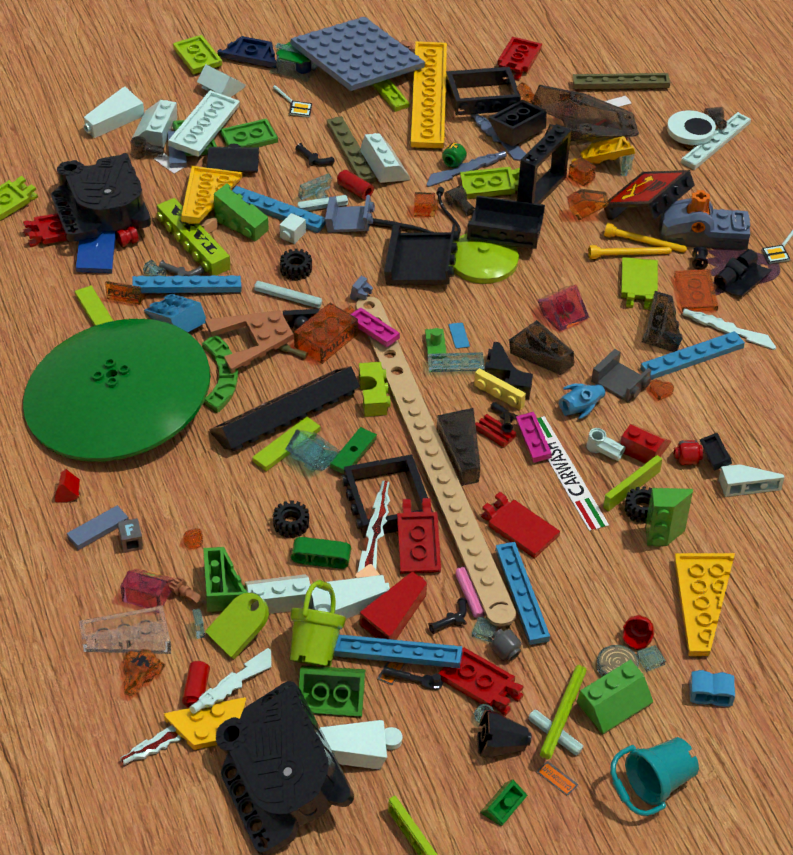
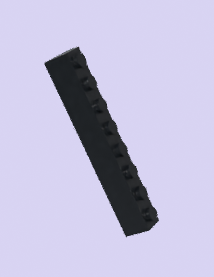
(285, 408)

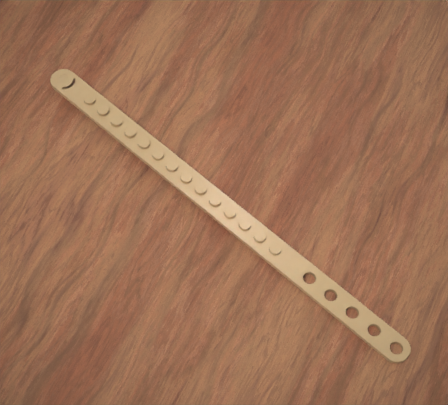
(443, 478)

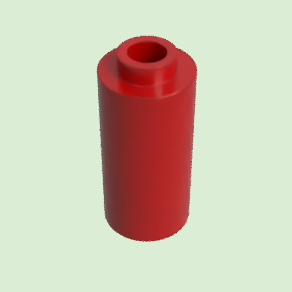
(354, 184)
(195, 682)

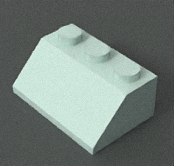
(157, 122)
(382, 159)
(280, 593)

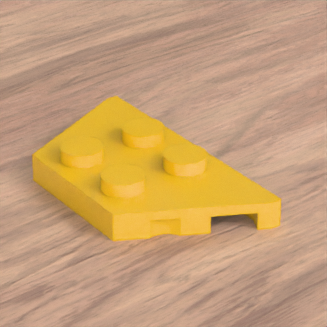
(607, 149)
(201, 727)

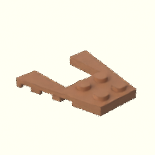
(266, 328)

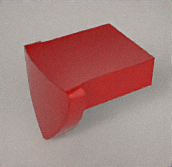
(68, 487)

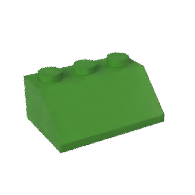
(667, 515)
(333, 689)
(615, 697)

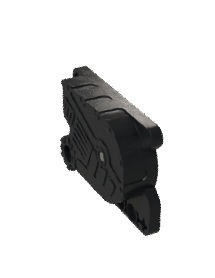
(108, 191)
(282, 765)

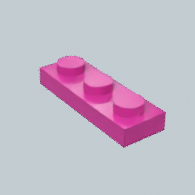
(376, 328)
(533, 437)

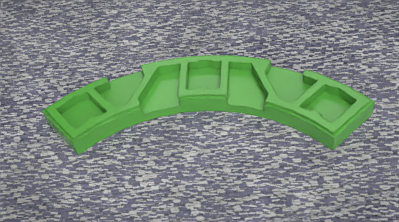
(227, 382)

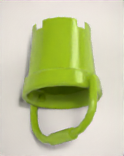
(315, 631)

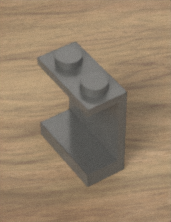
(618, 378)

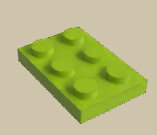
(196, 53)

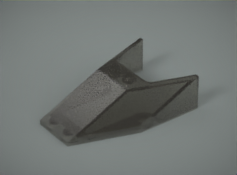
(585, 115)

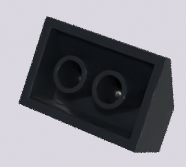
(518, 122)

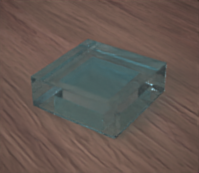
(198, 623)
(484, 629)
(651, 658)

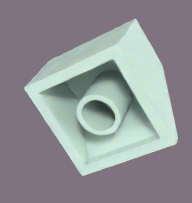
(219, 82)

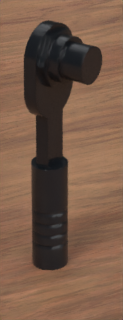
(427, 681)

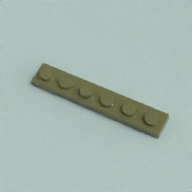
(621, 81)
(350, 149)

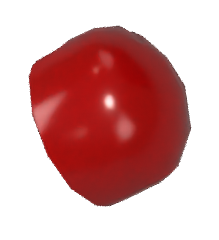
(638, 632)

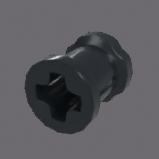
(698, 258)

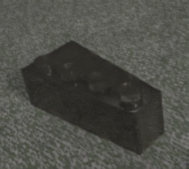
(459, 439)

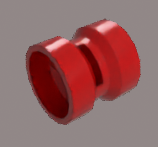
(127, 236)

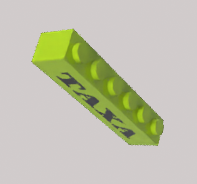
(193, 238)

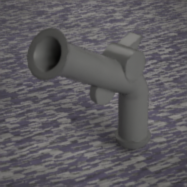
(181, 270)

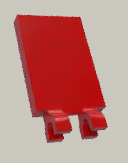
(519, 55)
(44, 229)
(519, 525)
(418, 539)
(483, 681)

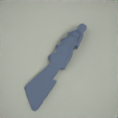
(514, 151)
(474, 164)

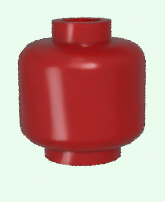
(688, 452)

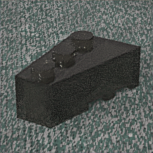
(661, 324)
(542, 348)

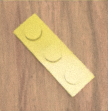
(499, 389)

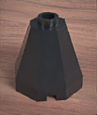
(501, 735)

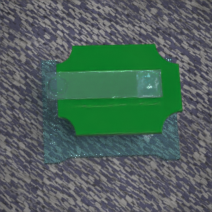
(293, 63)

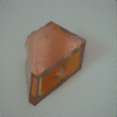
(587, 202)

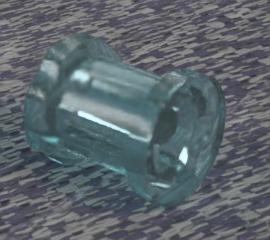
(152, 269)

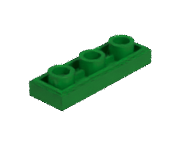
(353, 450)

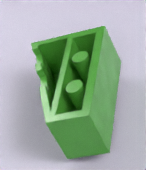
(238, 215)
(221, 579)

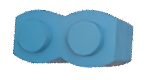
(712, 688)

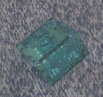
(311, 450)

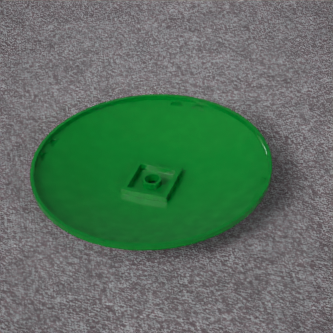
(100, 418)

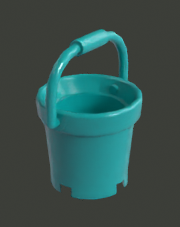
(655, 772)

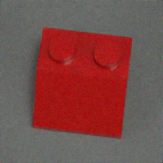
(643, 444)

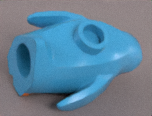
(581, 399)

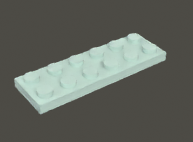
(203, 123)

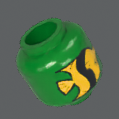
(454, 155)

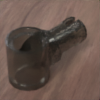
(717, 115)
(141, 148)
(458, 197)

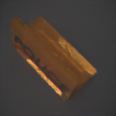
(124, 293)

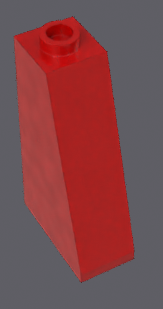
(392, 610)

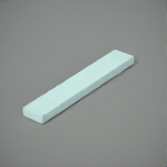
(704, 151)

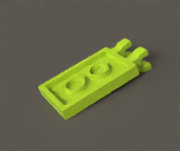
(490, 182)
(15, 196)
(638, 280)

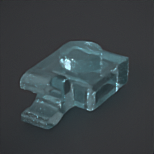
(626, 164)

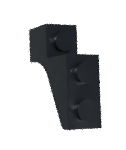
(502, 368)

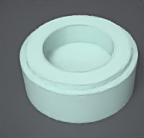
(393, 738)

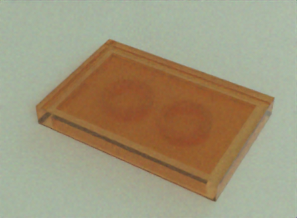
(696, 290)

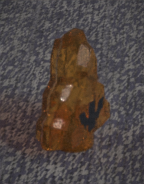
(139, 669)

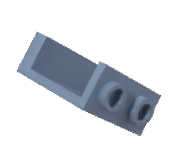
(349, 218)

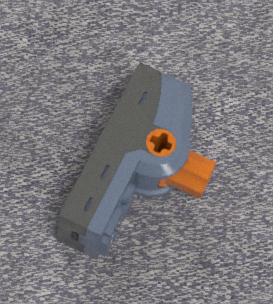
(696, 224)

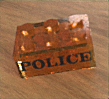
(326, 333)

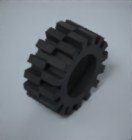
(296, 257)
(637, 496)
(291, 510)

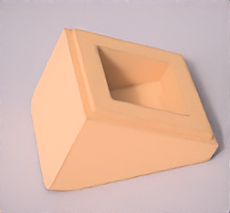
(209, 224)
(368, 571)

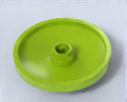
(484, 261)

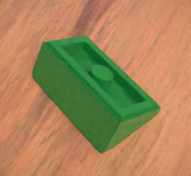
(504, 802)

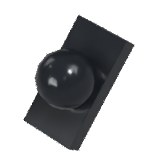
(296, 318)
(715, 451)

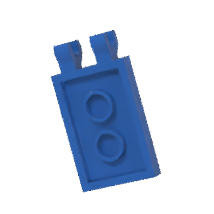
(97, 253)

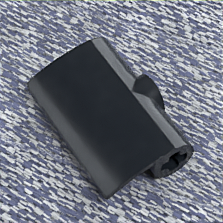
(234, 158)
(741, 274)

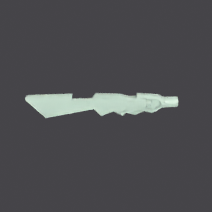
(727, 327)
(233, 681)

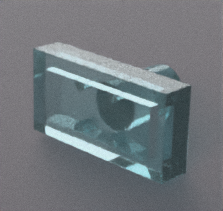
(315, 187)

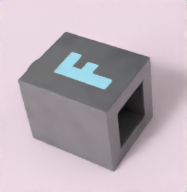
(130, 535)

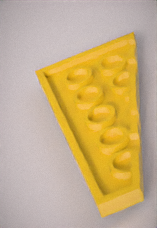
(200, 191)
(702, 588)

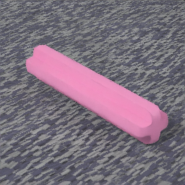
(469, 592)

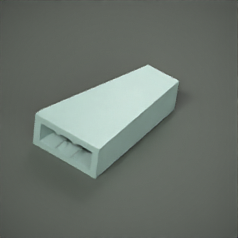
(113, 113)
(350, 595)
(358, 743)

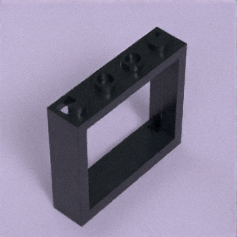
(481, 77)
(555, 143)
(375, 469)

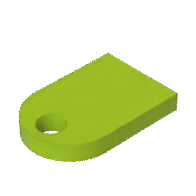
(239, 624)

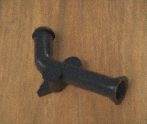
(313, 157)
(505, 415)
(457, 618)

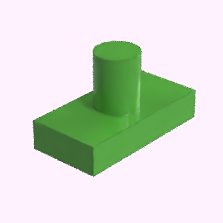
(435, 341)

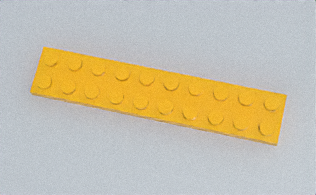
(429, 96)

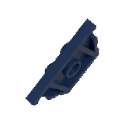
(250, 51)

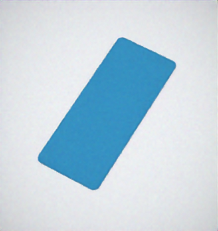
(459, 335)

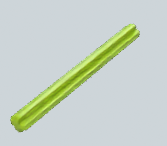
(563, 712)

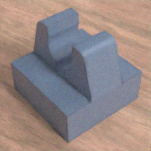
(360, 288)

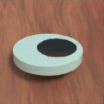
(691, 127)

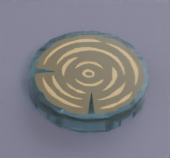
(613, 657)

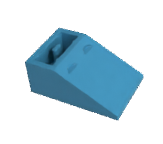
(178, 311)

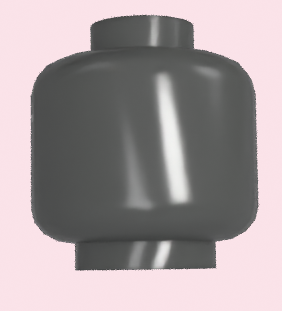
(505, 644)

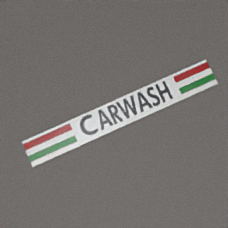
(571, 480)

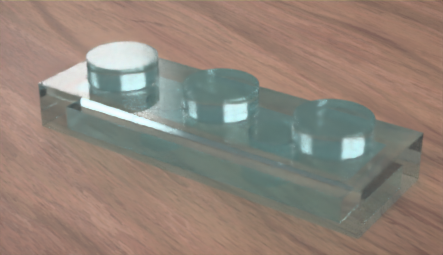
(455, 362)

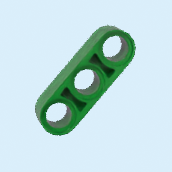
(321, 552)

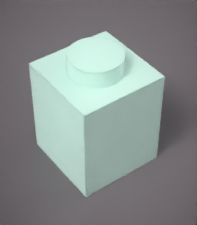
(292, 228)

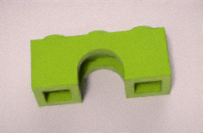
(375, 399)

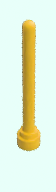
(611, 230)
(595, 252)

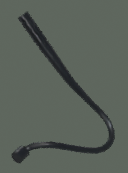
(385, 223)

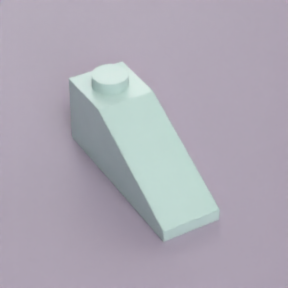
(748, 480)

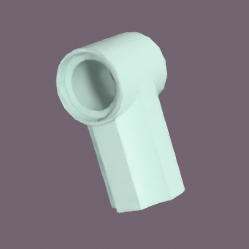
(599, 442)

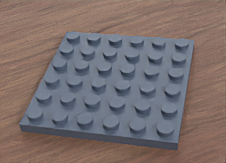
(357, 53)

